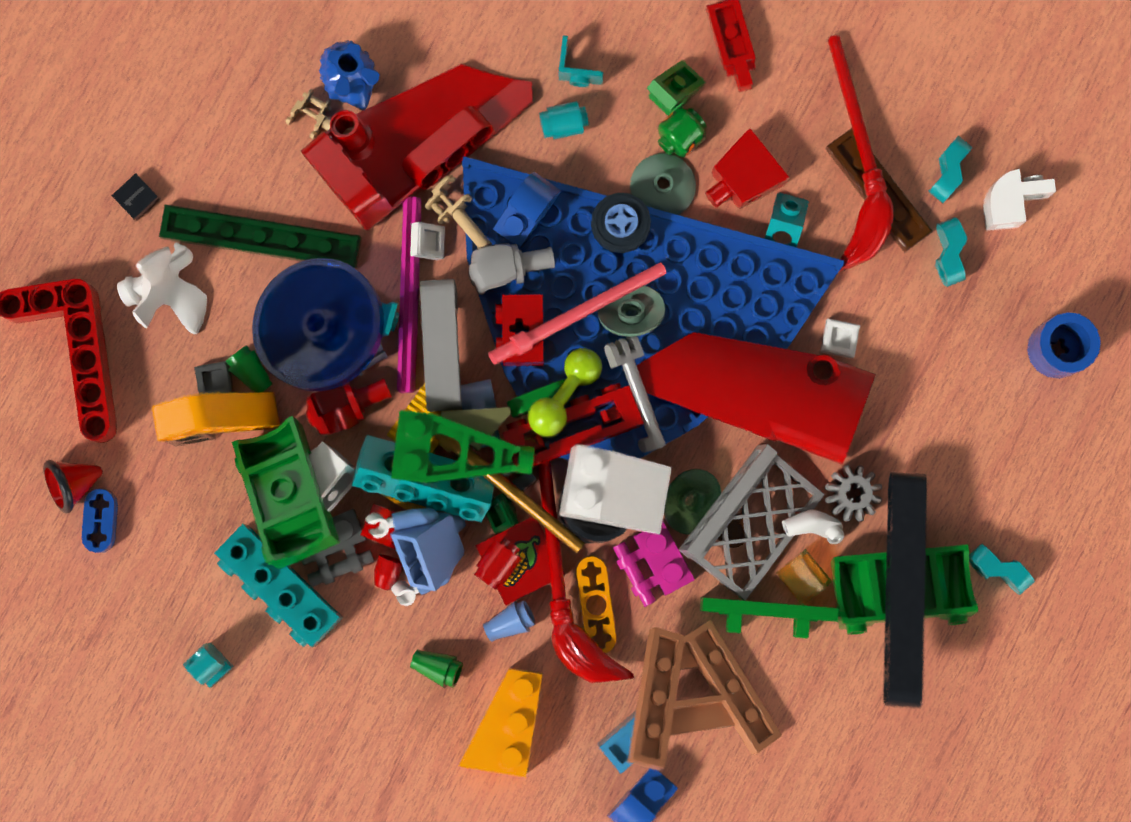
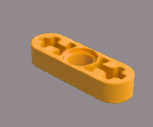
(600, 578)

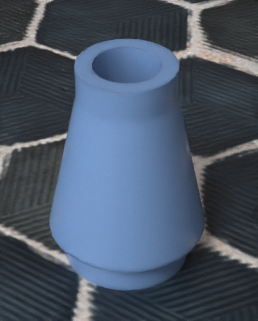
(511, 621)

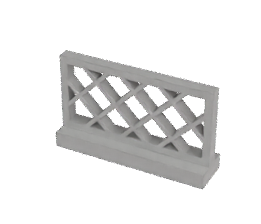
(727, 506)

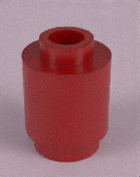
(498, 563)

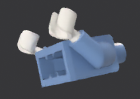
(426, 546)

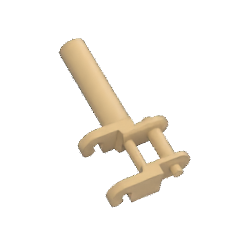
(322, 120)
(456, 211)

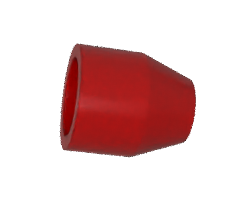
(387, 571)

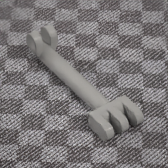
(624, 353)

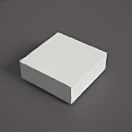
(427, 241)
(840, 338)

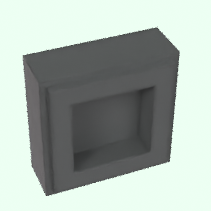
(214, 378)

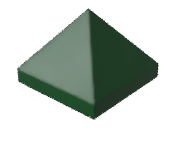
(501, 514)

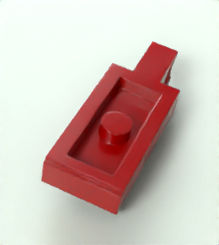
(732, 41)

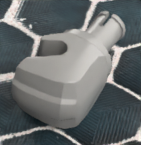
(502, 263)

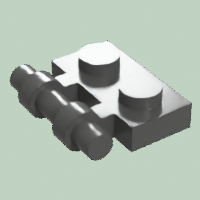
(348, 532)

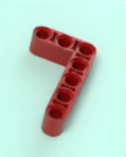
(79, 347)

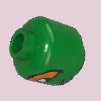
(681, 132)

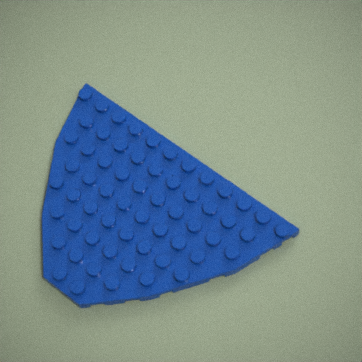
(713, 286)

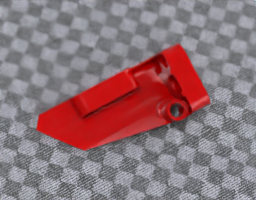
(413, 138)
(762, 390)

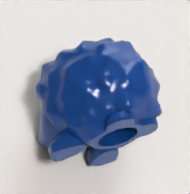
(348, 74)

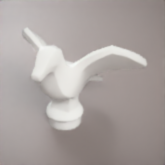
(161, 286)

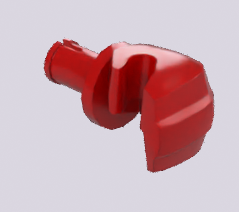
(343, 406)

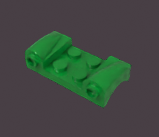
(285, 494)
(861, 587)

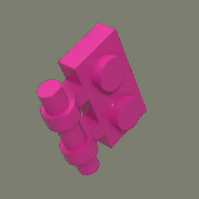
(663, 560)

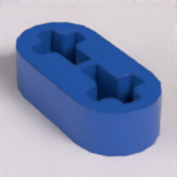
(91, 521)

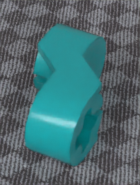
(950, 169)
(952, 240)
(1012, 573)

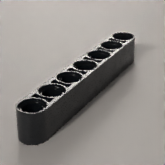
(905, 590)

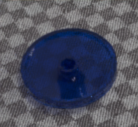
(318, 324)

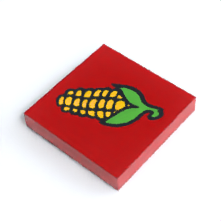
(533, 568)

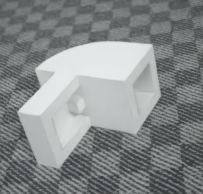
(1006, 198)

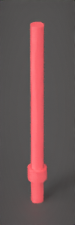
(523, 341)

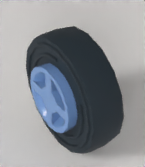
(620, 210)

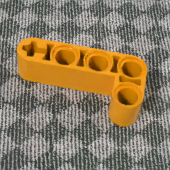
(215, 414)

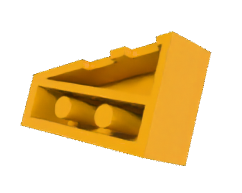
(507, 728)

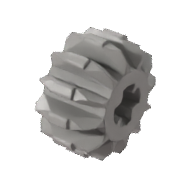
(863, 501)

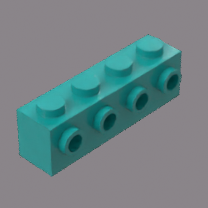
(282, 589)

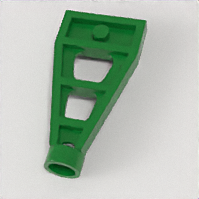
(413, 447)

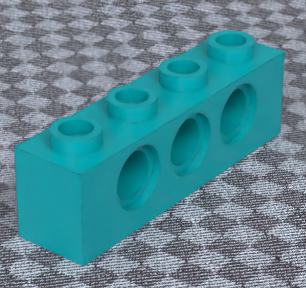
(461, 497)

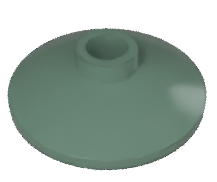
(680, 176)
(634, 313)

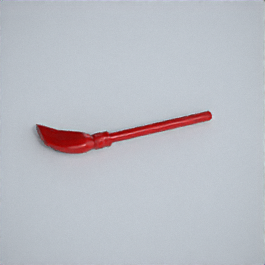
(877, 210)
(569, 640)

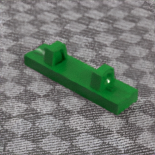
(736, 608)

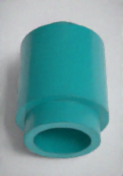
(563, 120)

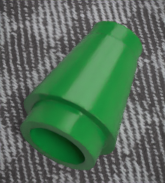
(249, 369)
(438, 667)

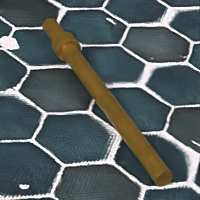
(517, 496)

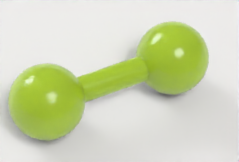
(548, 415)

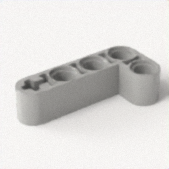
(440, 344)

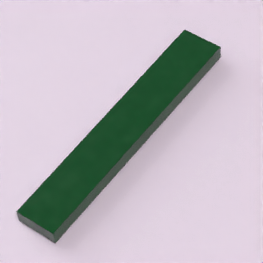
(257, 236)

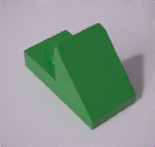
(675, 87)

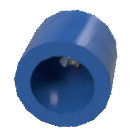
(1077, 337)

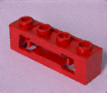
(581, 407)

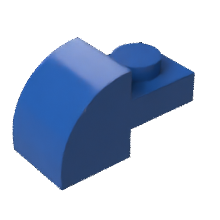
(526, 209)
(644, 798)

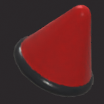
(69, 482)

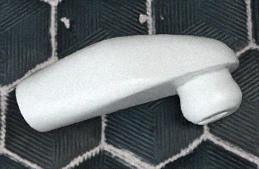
(814, 522)

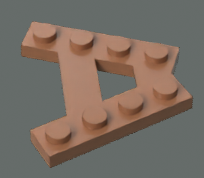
(661, 716)

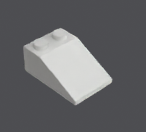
(615, 489)

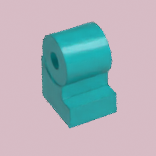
(207, 665)

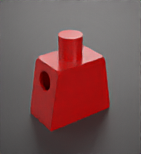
(746, 173)

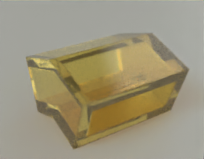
(804, 577)

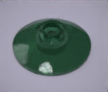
(702, 492)

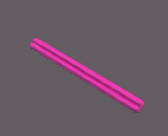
(408, 301)

